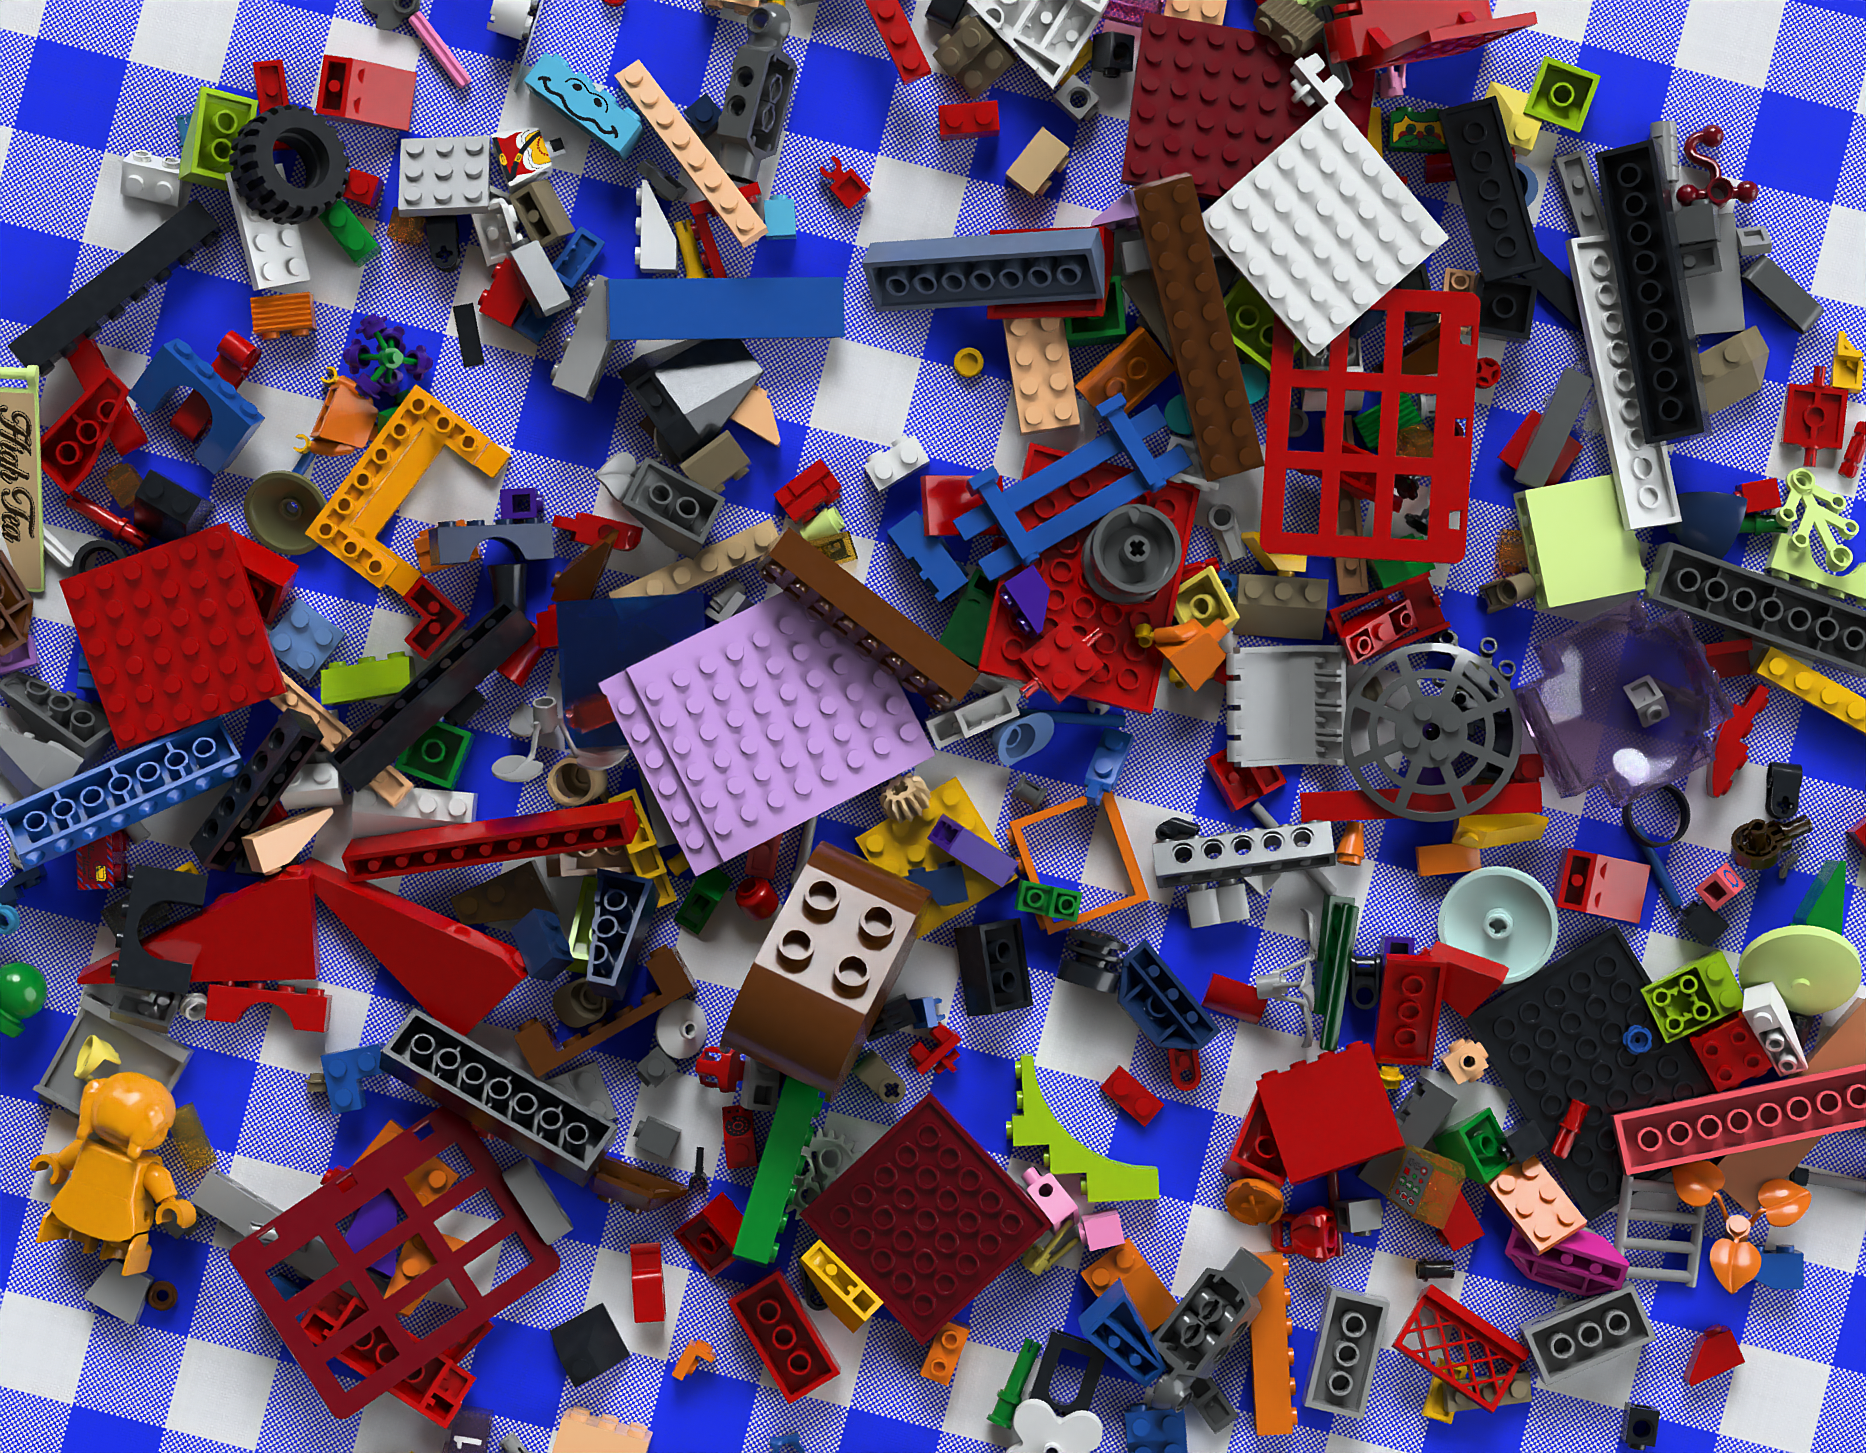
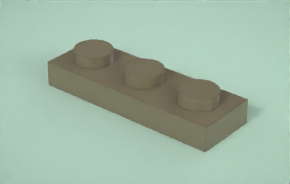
(1517, 1392)

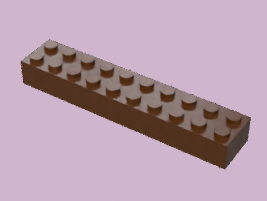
(1196, 326)

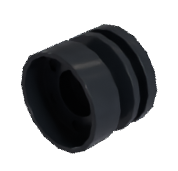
(1092, 960)

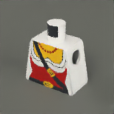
(525, 156)

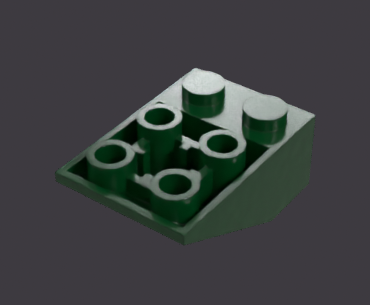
(969, 620)

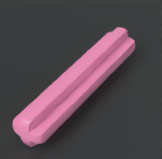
(439, 50)

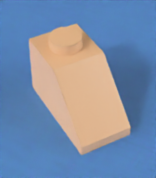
(757, 416)

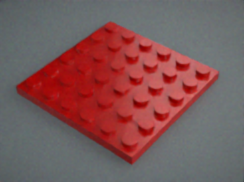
(173, 636)

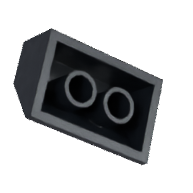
(993, 967)

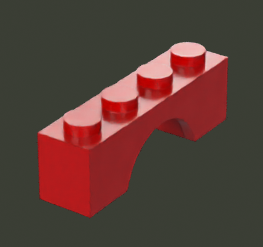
(306, 1009)

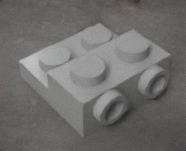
(587, 1088)

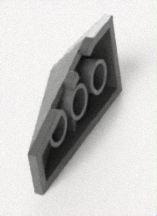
(59, 716)

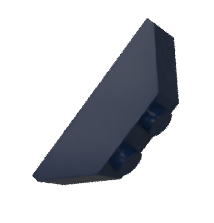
(1162, 1003)

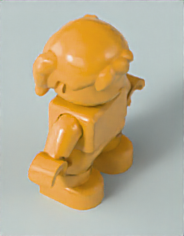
(115, 1174)

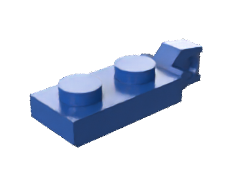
(1107, 764)

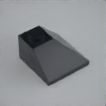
(589, 1344)

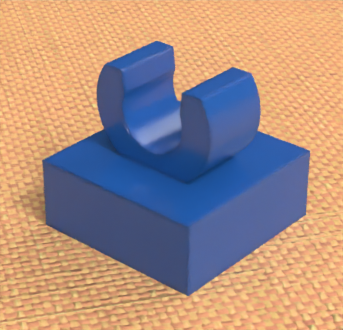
(925, 1012)

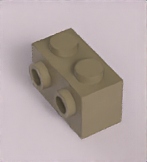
(542, 213)

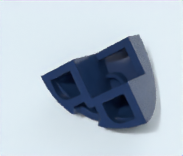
(1709, 521)

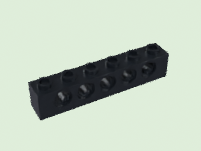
(256, 789)

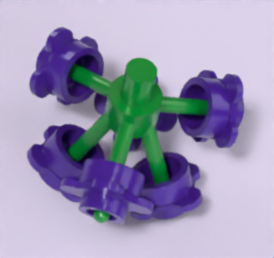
(390, 356)

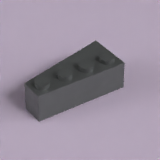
(1418, 1121)

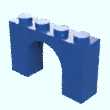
(232, 416)

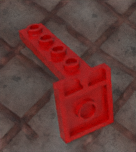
(702, 230)

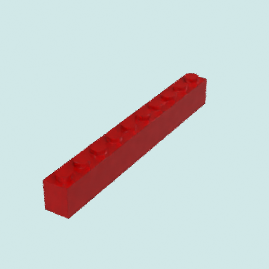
(491, 841)

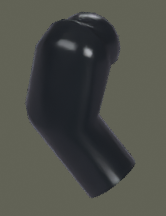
(1175, 827)

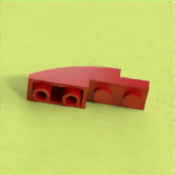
(1729, 750)

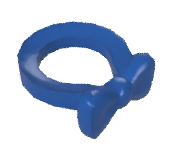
(793, 1439)

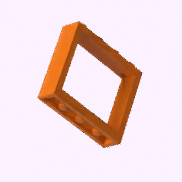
(1026, 865)

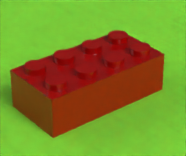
(784, 1335)

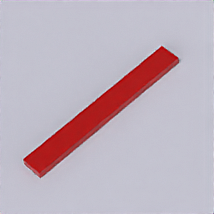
(1356, 805)

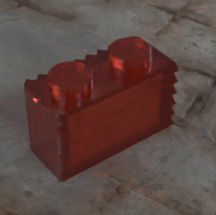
(589, 712)

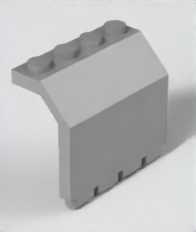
(1286, 705)

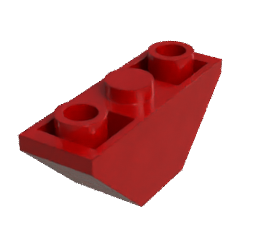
(1376, 629)

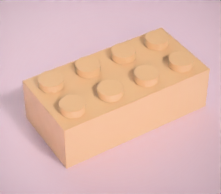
(1041, 375)

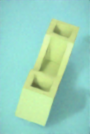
(1802, 567)

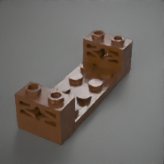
(543, 1047)

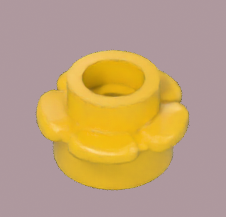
(1391, 1077)

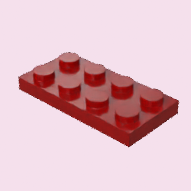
(1409, 1009)

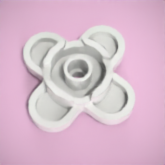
(1044, 1430)

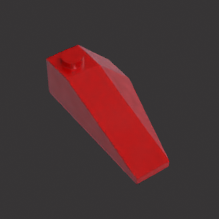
(80, 434)

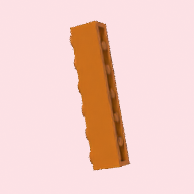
(1271, 1355)

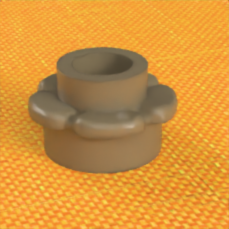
(316, 1083)

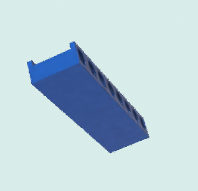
(724, 308)
(121, 792)

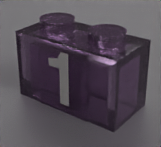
(469, 1430)

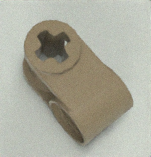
(1508, 591)
(876, 1073)

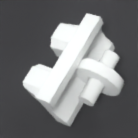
(1309, 86)

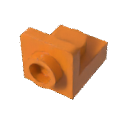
(688, 1362)

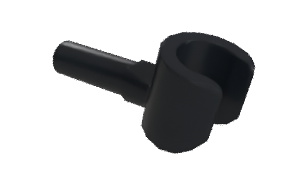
(699, 1168)

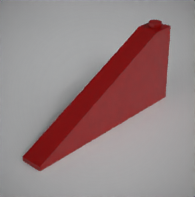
(247, 936)
(439, 961)

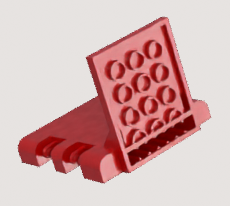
(1414, 30)

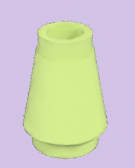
(823, 524)

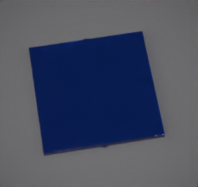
(610, 635)

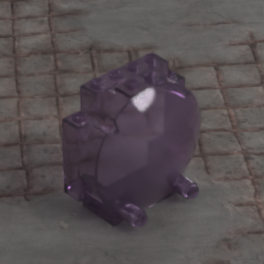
(1588, 725)

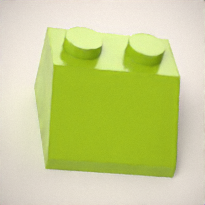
(1561, 94)

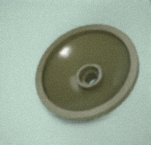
(275, 519)

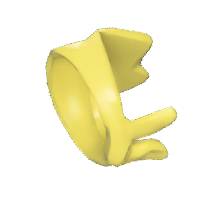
(93, 1053)

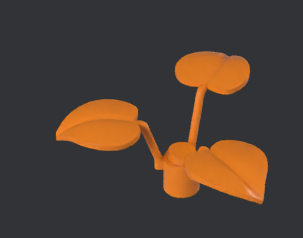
(1733, 1258)

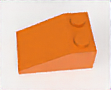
(1139, 1279)

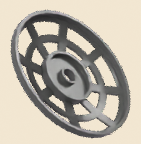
(1452, 735)

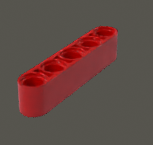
(88, 366)

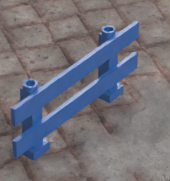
(1001, 507)

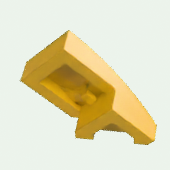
(1846, 366)

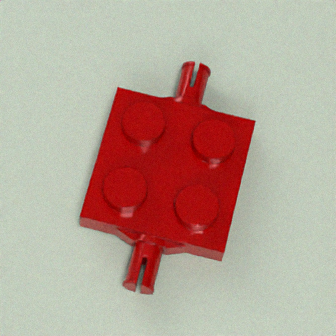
(1814, 416)
(1061, 662)

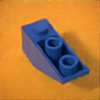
(1780, 1267)

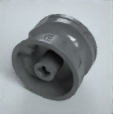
(1131, 554)

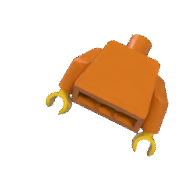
(344, 420)
(1188, 650)

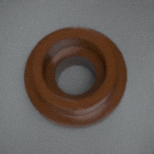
(154, 1299)

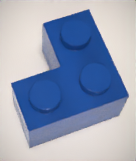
(345, 1072)

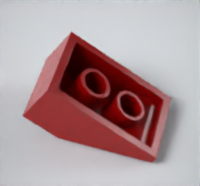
(1255, 1149)

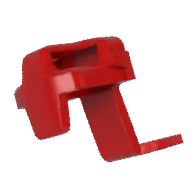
(727, 1070)

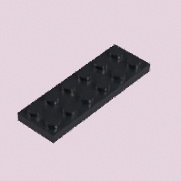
(1490, 189)

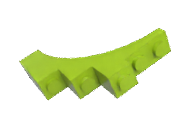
(1104, 1179)

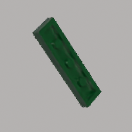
(1327, 942)

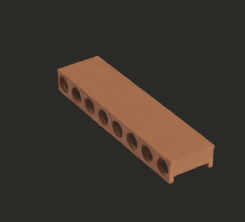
(1749, 1170)

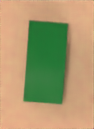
(1048, 900)

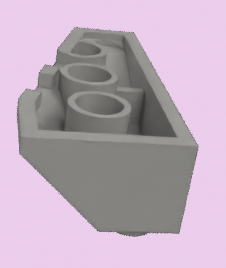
(34, 764)

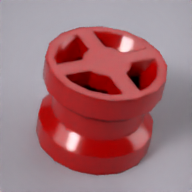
(1490, 370)

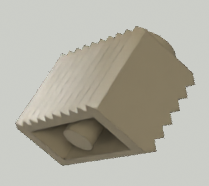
(1289, 25)

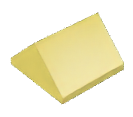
(1205, 600)

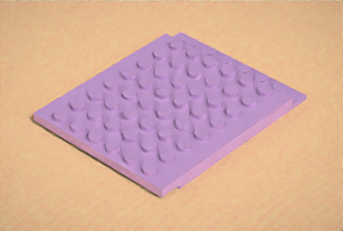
(761, 728)

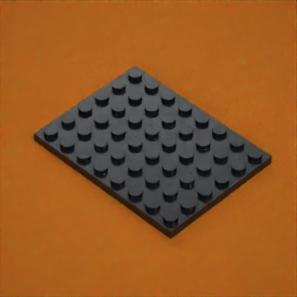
(1564, 1041)

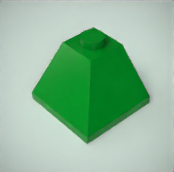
(1474, 1145)

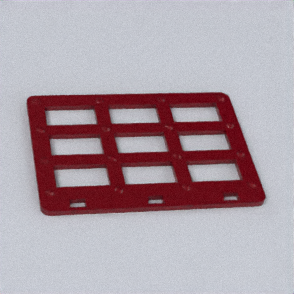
(328, 1205)

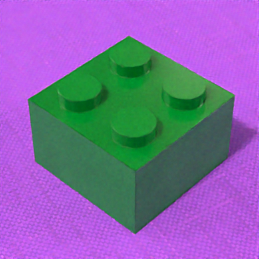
(1101, 330)
(438, 755)

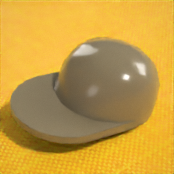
(578, 1005)

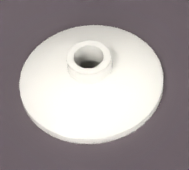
(671, 1028)

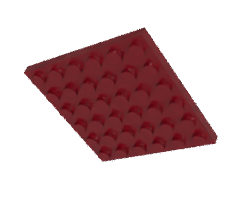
(926, 1218)

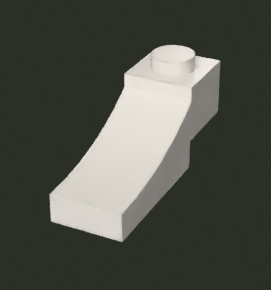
(972, 717)

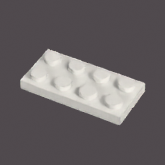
(270, 249)

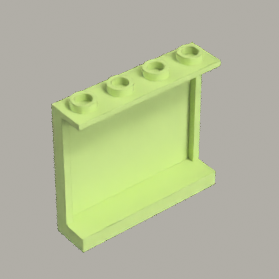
(1578, 542)

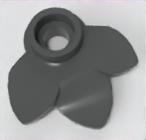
(390, 12)

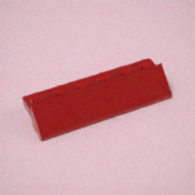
(431, 1390)

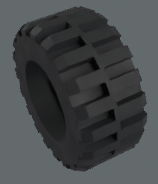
(315, 145)

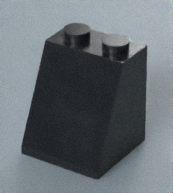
(169, 508)

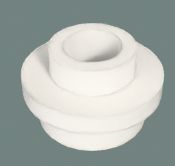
(194, 1006)

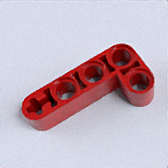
(233, 365)

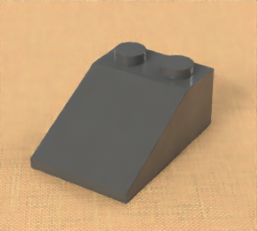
(672, 507)

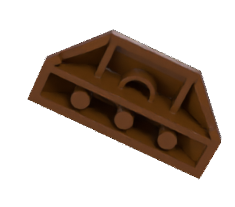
(15, 608)
(633, 1186)

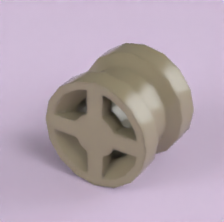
(1372, 689)

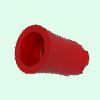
(523, 661)

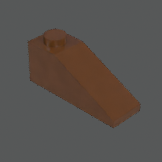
(1420, 355)
(584, 572)

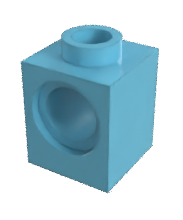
(780, 218)

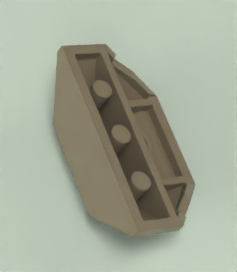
(1734, 368)

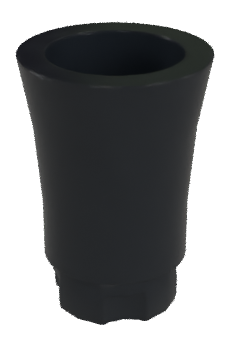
(509, 582)

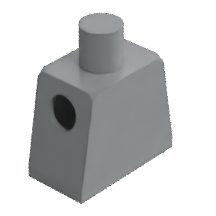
(120, 1294)

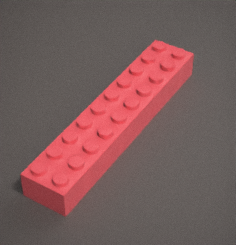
(1741, 1119)

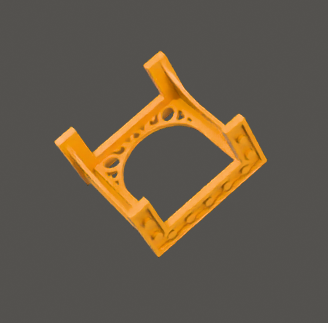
(386, 478)

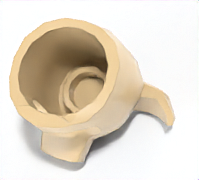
(577, 783)

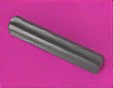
(1339, 70)

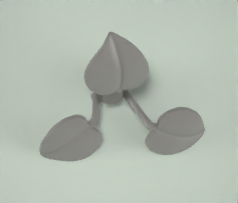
(621, 469)
(544, 719)
(1275, 985)

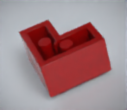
(439, 622)

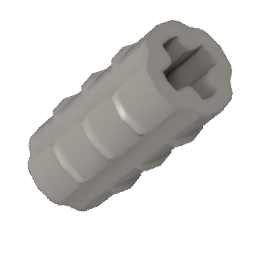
(1666, 134)

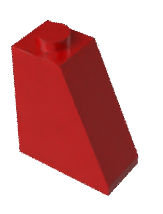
(1467, 977)

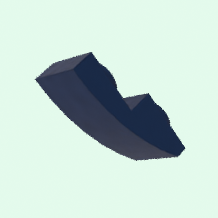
(12, 889)

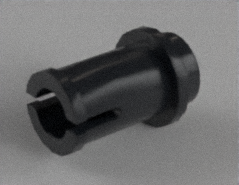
(1433, 1269)

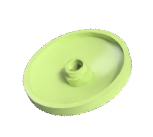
(1807, 964)

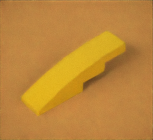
(644, 853)

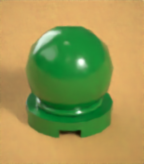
(21, 995)

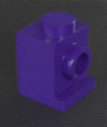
(510, 503)

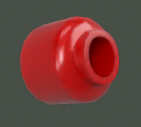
(756, 898)

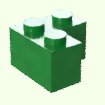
(1389, 573)

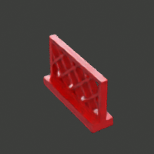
(1477, 1330)

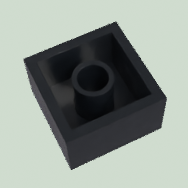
(1505, 308)

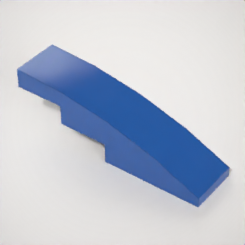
(571, 269)

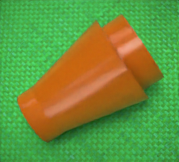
(1351, 846)

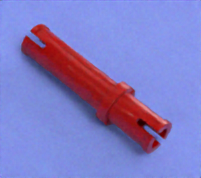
(118, 527)

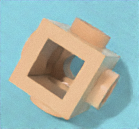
(1454, 1061)

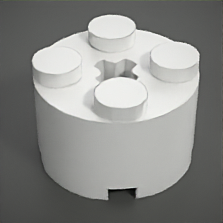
(512, 17)

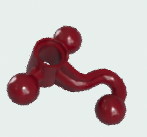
(1712, 137)

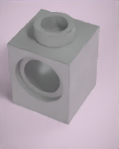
(1073, 87)

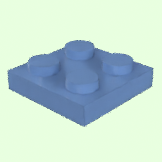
(305, 639)

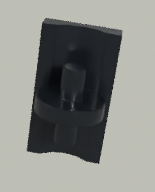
(894, 1015)

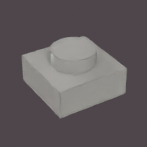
(1753, 240)

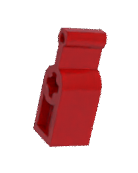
(647, 1282)

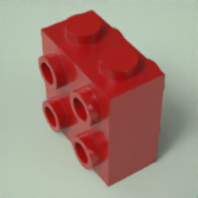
(1730, 1051)

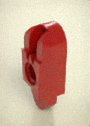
(590, 528)

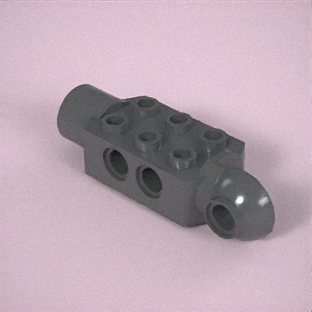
(757, 95)
(1207, 1326)

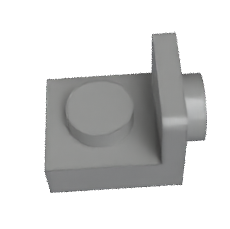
(1647, 700)

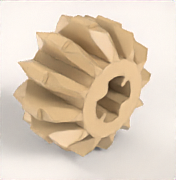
(904, 797)

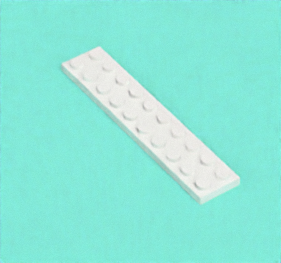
(1639, 471)

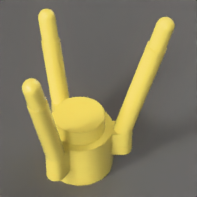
(1040, 1259)

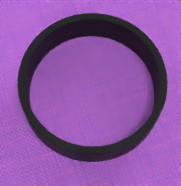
(1684, 823)

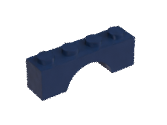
(526, 541)
(945, 882)

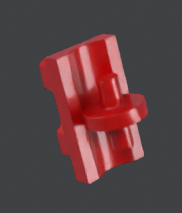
(945, 1041)

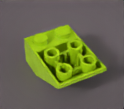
(1693, 995)

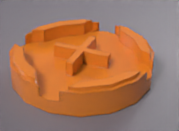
(1254, 1201)

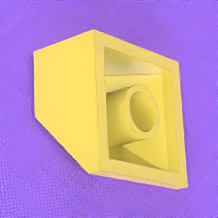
(1520, 127)

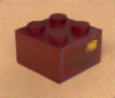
(103, 862)

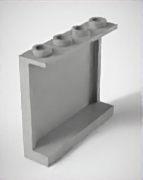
(137, 1047)

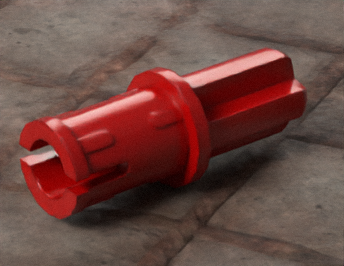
(1569, 1128)

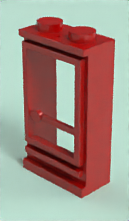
(1423, 602)

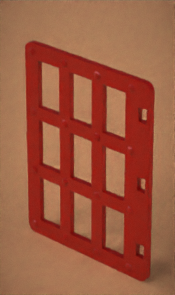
(1451, 454)

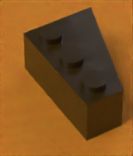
(505, 897)

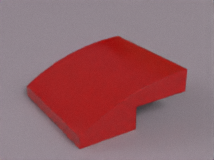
(1514, 449)
(1242, 784)

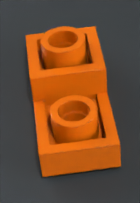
(1446, 859)

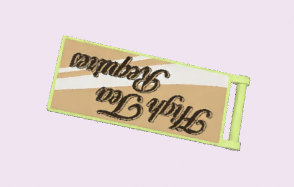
(22, 478)

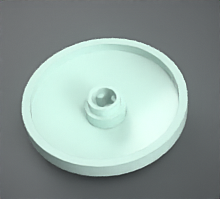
(1501, 918)

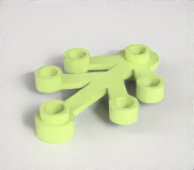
(1802, 486)

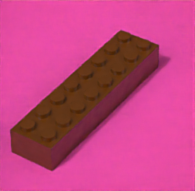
(866, 621)

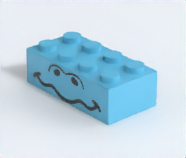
(584, 106)

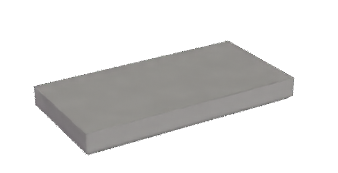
(1717, 296)

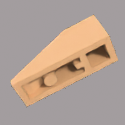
(282, 841)

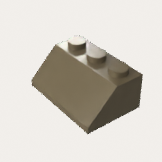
(1280, 606)

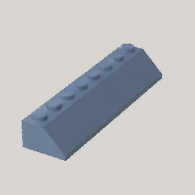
(986, 270)

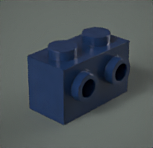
(542, 945)

